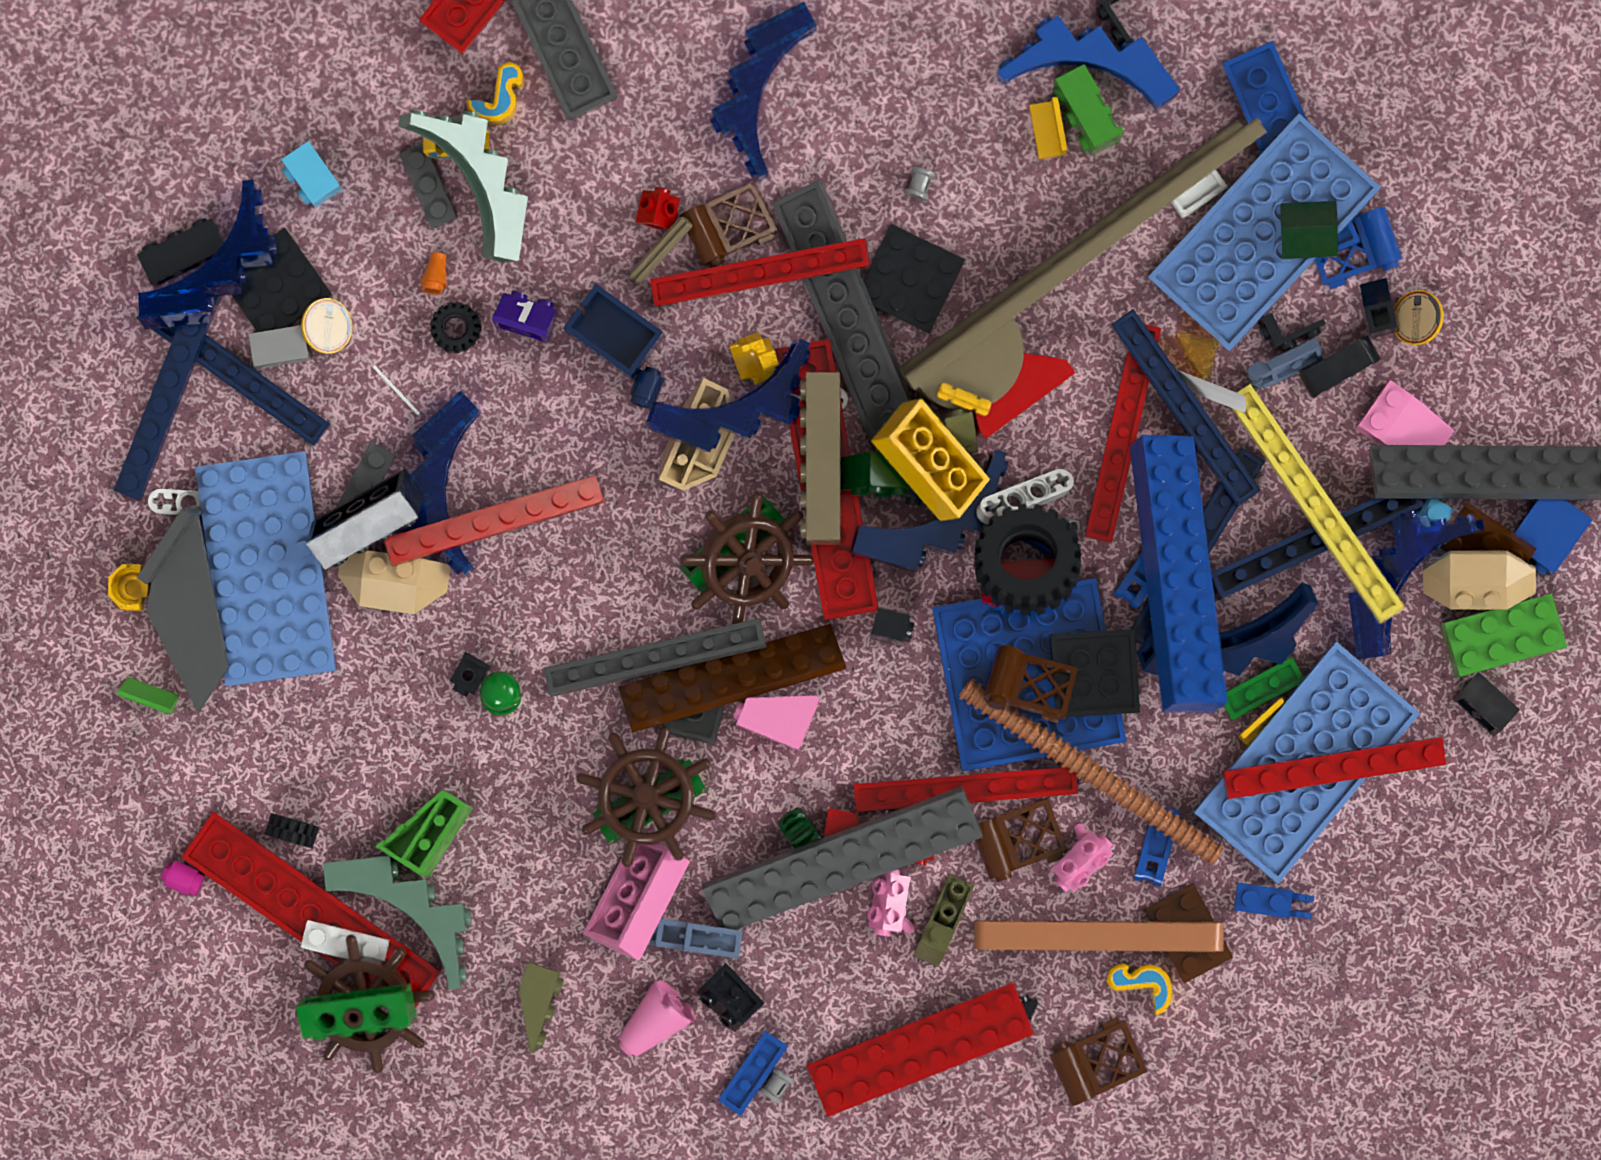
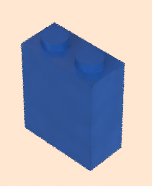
(1553, 530)

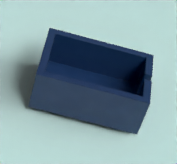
(614, 332)

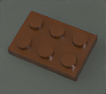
(1493, 537)
(1188, 906)

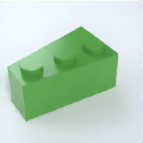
(1087, 111)
(427, 834)

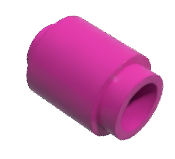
(182, 878)

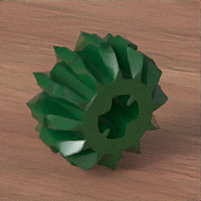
(798, 828)

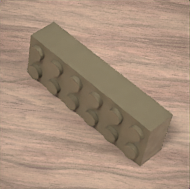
(822, 458)

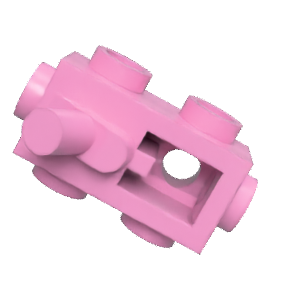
(1083, 859)
(889, 904)

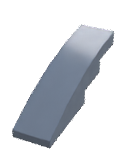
(697, 938)

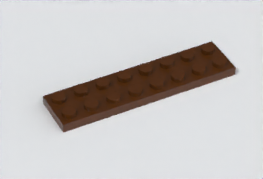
(731, 678)

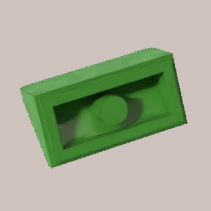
(148, 695)

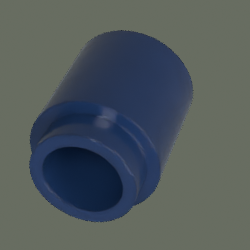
(646, 387)

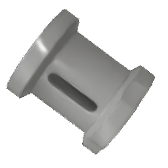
(919, 183)
(776, 1085)

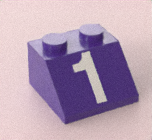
(525, 316)

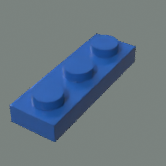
(753, 1073)

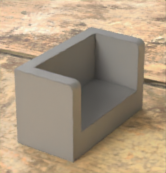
(279, 347)

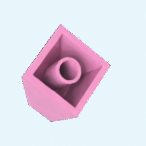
(778, 718)

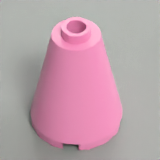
(655, 1019)

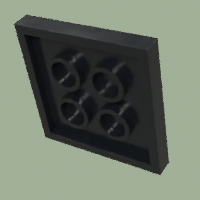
(911, 278)
(280, 292)
(1105, 673)

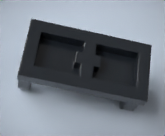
(1486, 704)

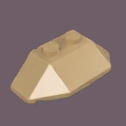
(687, 466)
(1479, 580)
(397, 588)

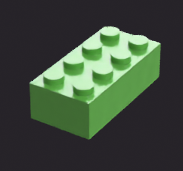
(1503, 636)

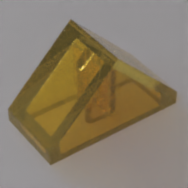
(1199, 352)

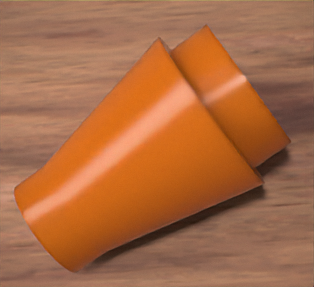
(434, 276)

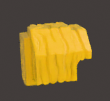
(754, 357)
(126, 588)

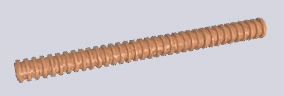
(1096, 775)

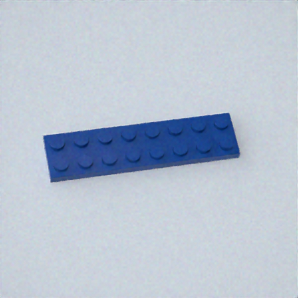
(1268, 94)

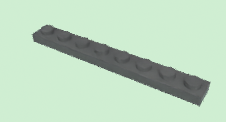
(655, 657)

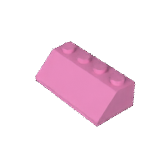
(636, 900)

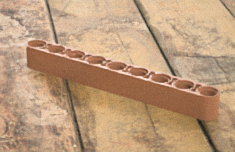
(1098, 935)

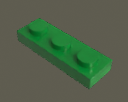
(1262, 688)

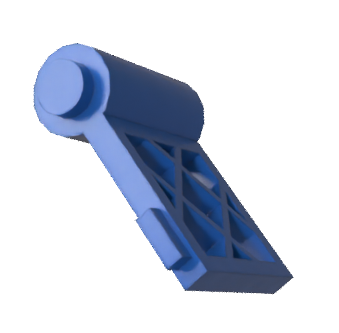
(1378, 245)

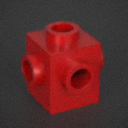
(657, 209)

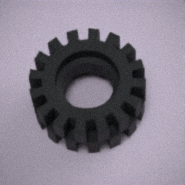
(450, 311)
(291, 830)

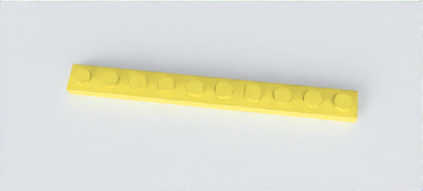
(1318, 507)

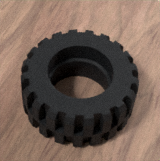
(1027, 525)

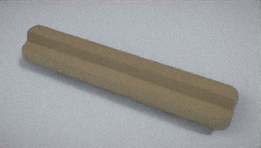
(660, 249)

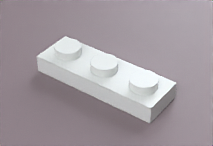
(332, 941)

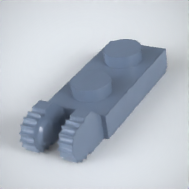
(1284, 365)

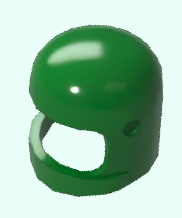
(500, 692)

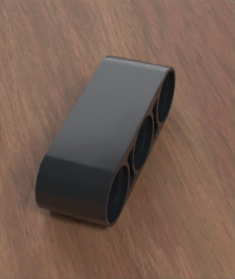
(1339, 366)

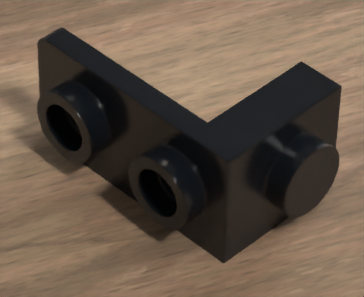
(1106, 13)
(1270, 331)

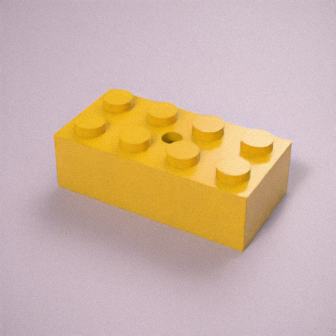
(930, 460)

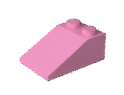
(1402, 420)

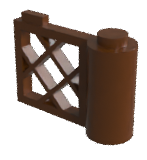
(708, 235)
(1007, 678)
(999, 852)
(1076, 1072)

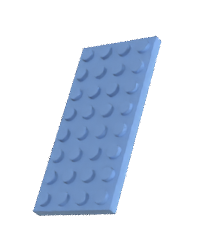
(1232, 259)
(262, 569)
(1329, 712)

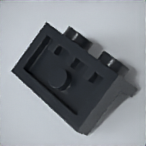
(729, 998)

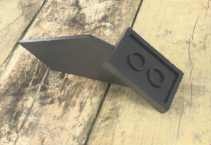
(185, 606)

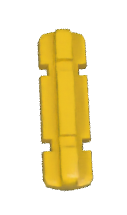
(963, 399)

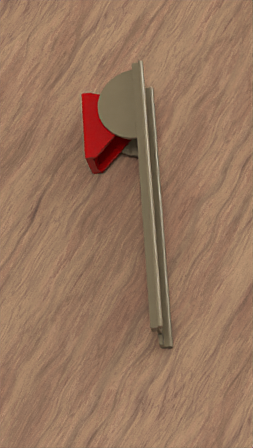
(987, 348)

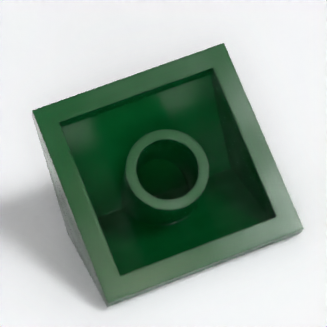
(1309, 230)

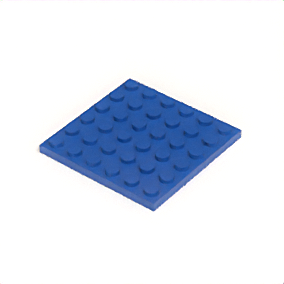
(967, 646)

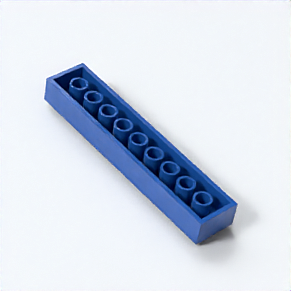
(1178, 574)

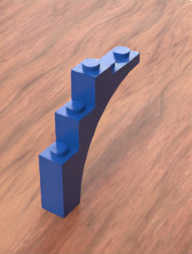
(1057, 47)

